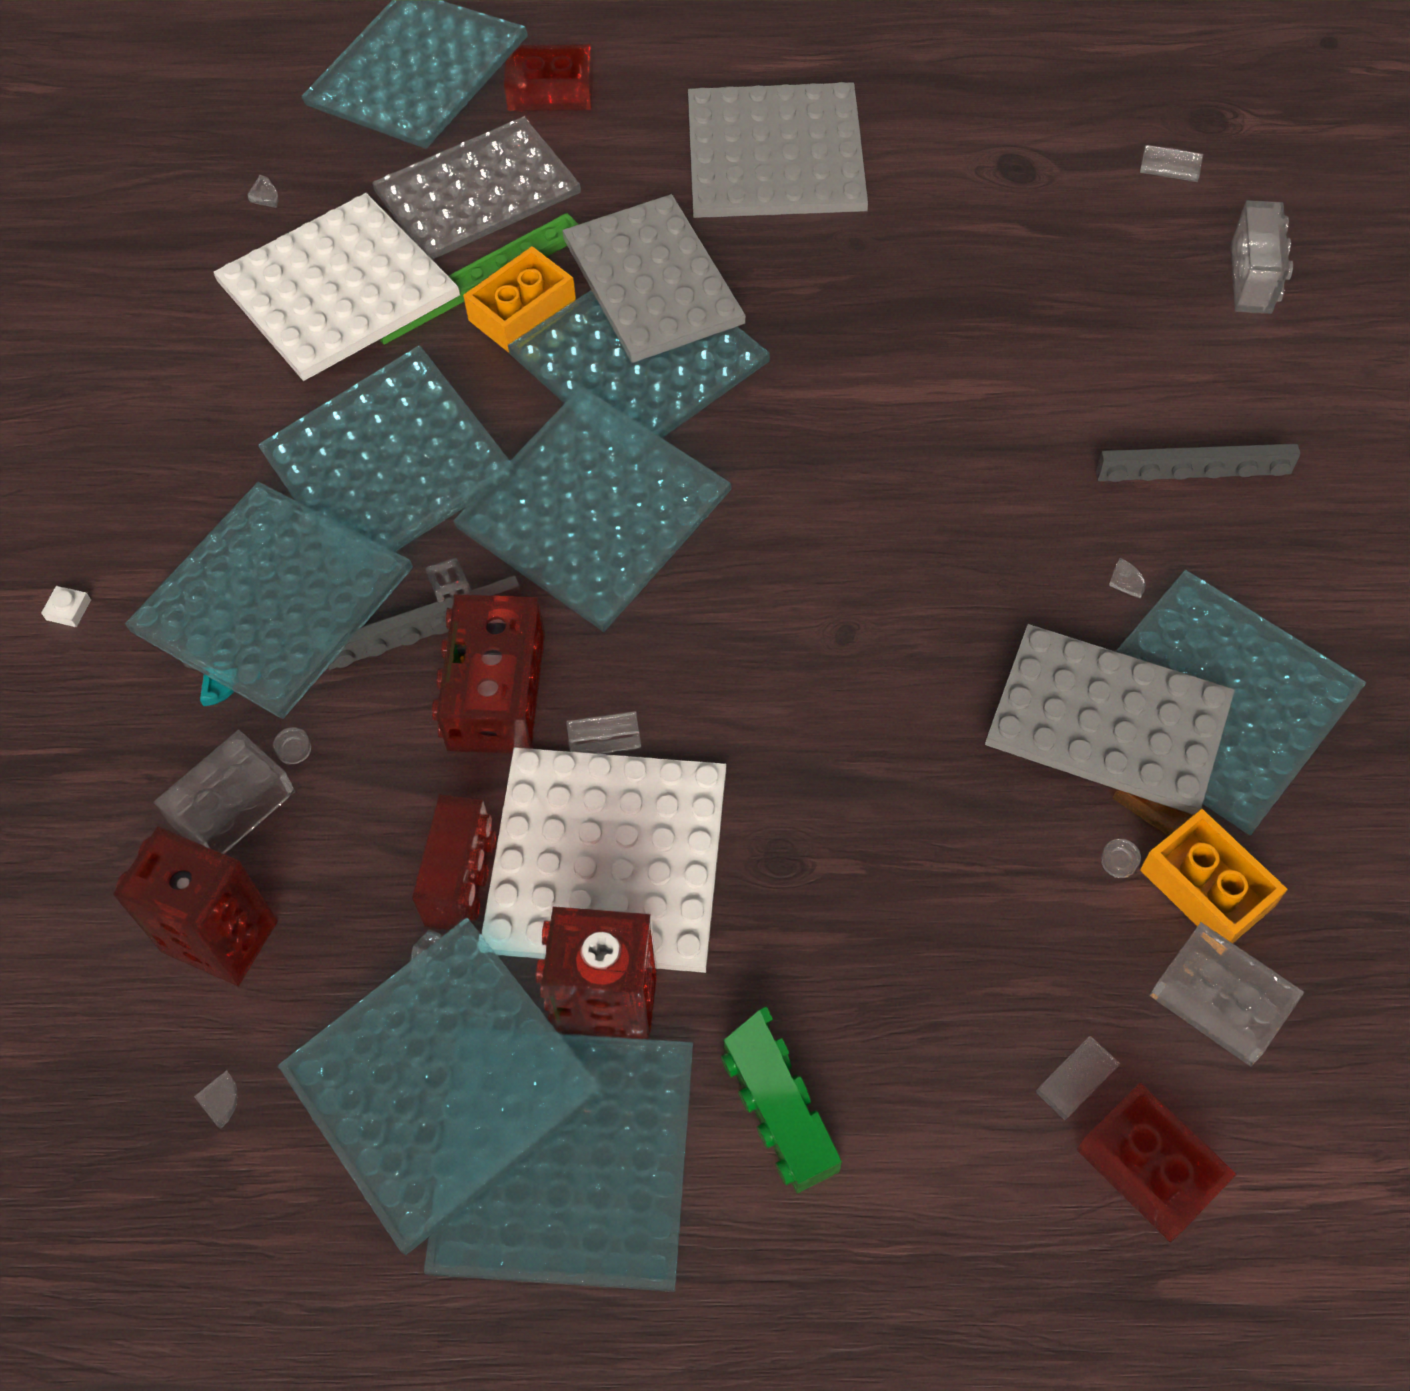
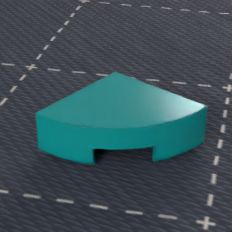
(213, 692)

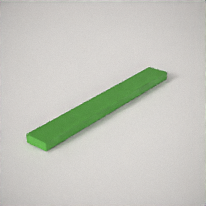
(545, 239)

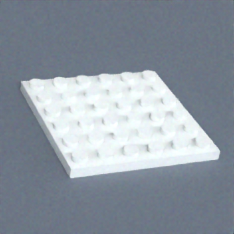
(336, 285)
(607, 840)

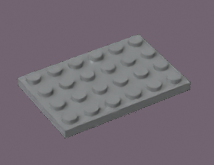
(653, 278)
(1111, 719)

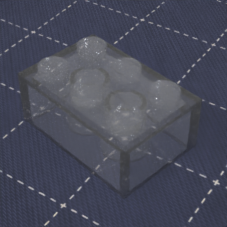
(1260, 257)
(225, 794)
(1226, 994)

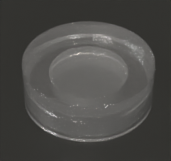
(292, 745)
(1120, 858)

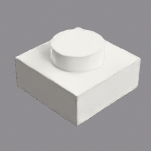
(66, 606)

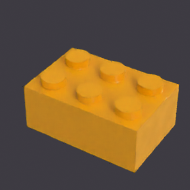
(519, 297)
(1212, 877)

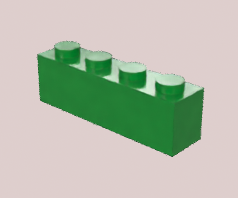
(779, 1103)

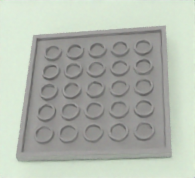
(776, 150)

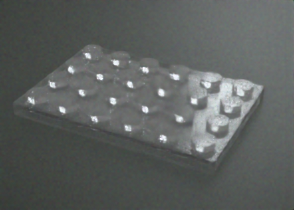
(476, 188)

